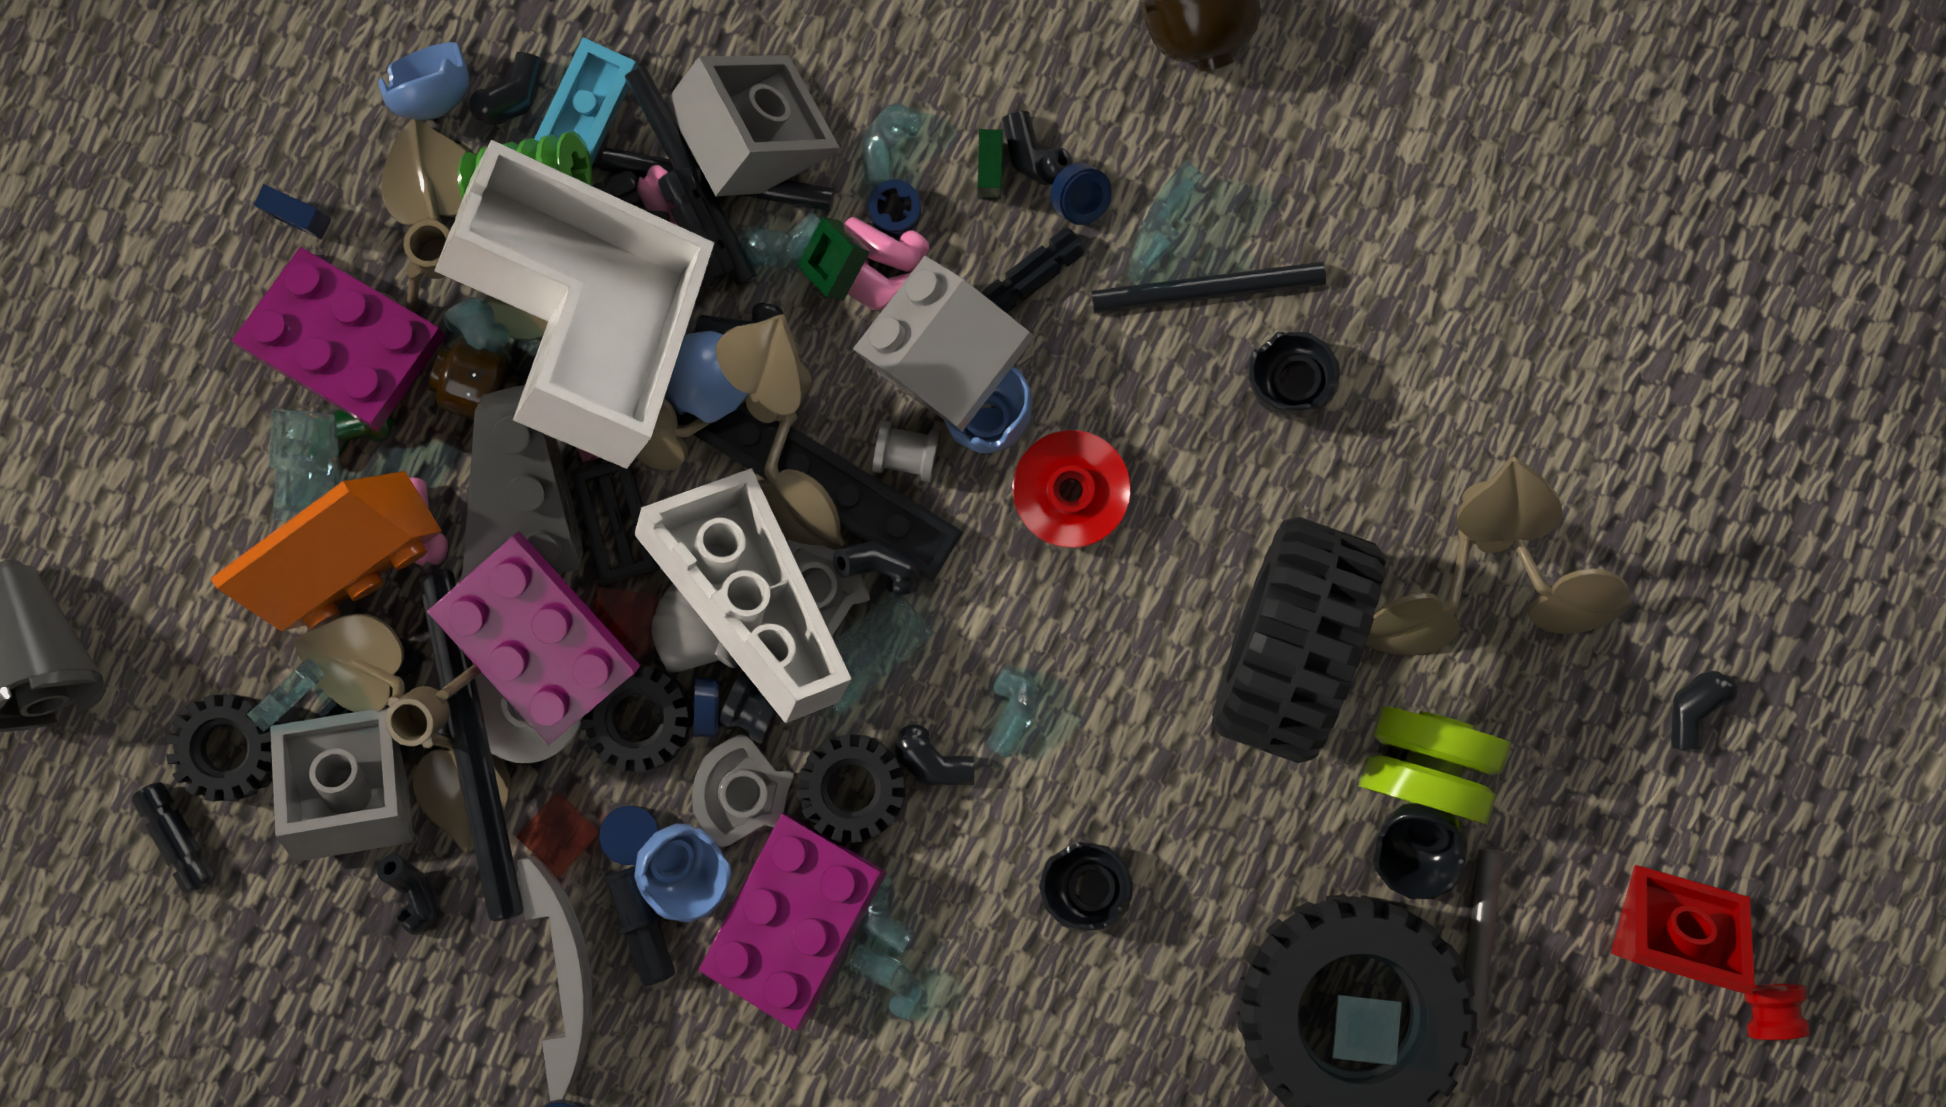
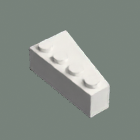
(747, 588)

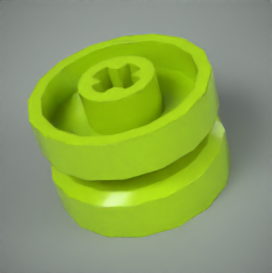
(1434, 762)

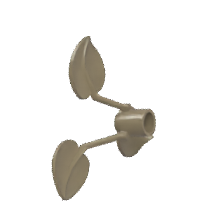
(417, 190)
(767, 366)
(1494, 516)
(360, 665)

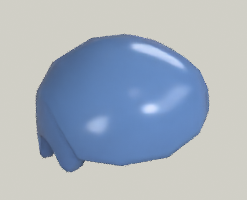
(426, 82)
(698, 381)
(1000, 427)
(682, 873)

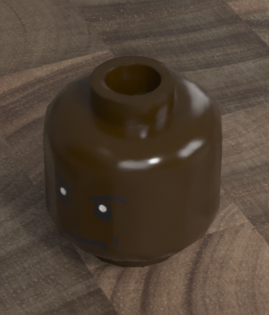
(466, 374)

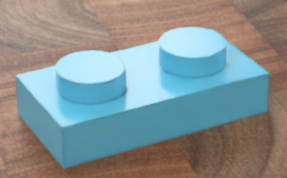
(589, 95)

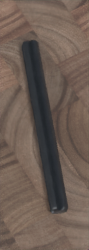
(474, 763)

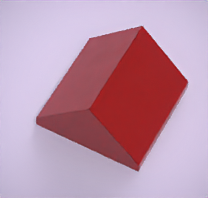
(1687, 930)

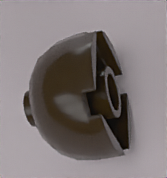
(1201, 28)

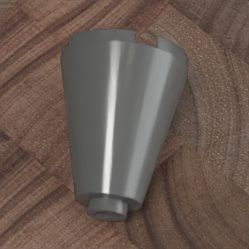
(39, 654)

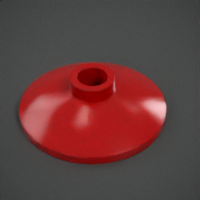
(1075, 457)

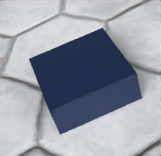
(292, 211)

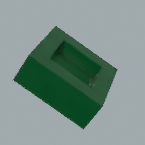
(990, 164)
(833, 258)

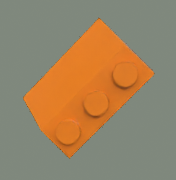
(331, 552)

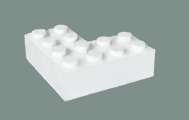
(604, 280)

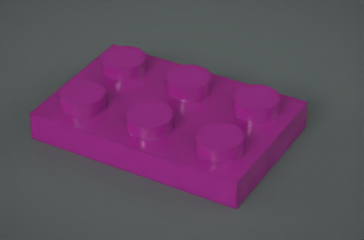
(339, 338)
(533, 638)
(792, 921)

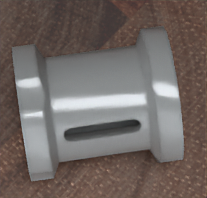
(906, 451)

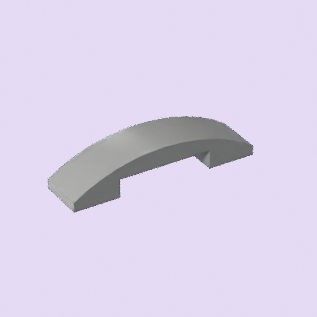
(563, 1050)

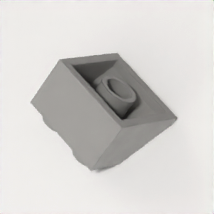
(749, 122)
(943, 343)
(339, 786)

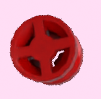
(1777, 1012)

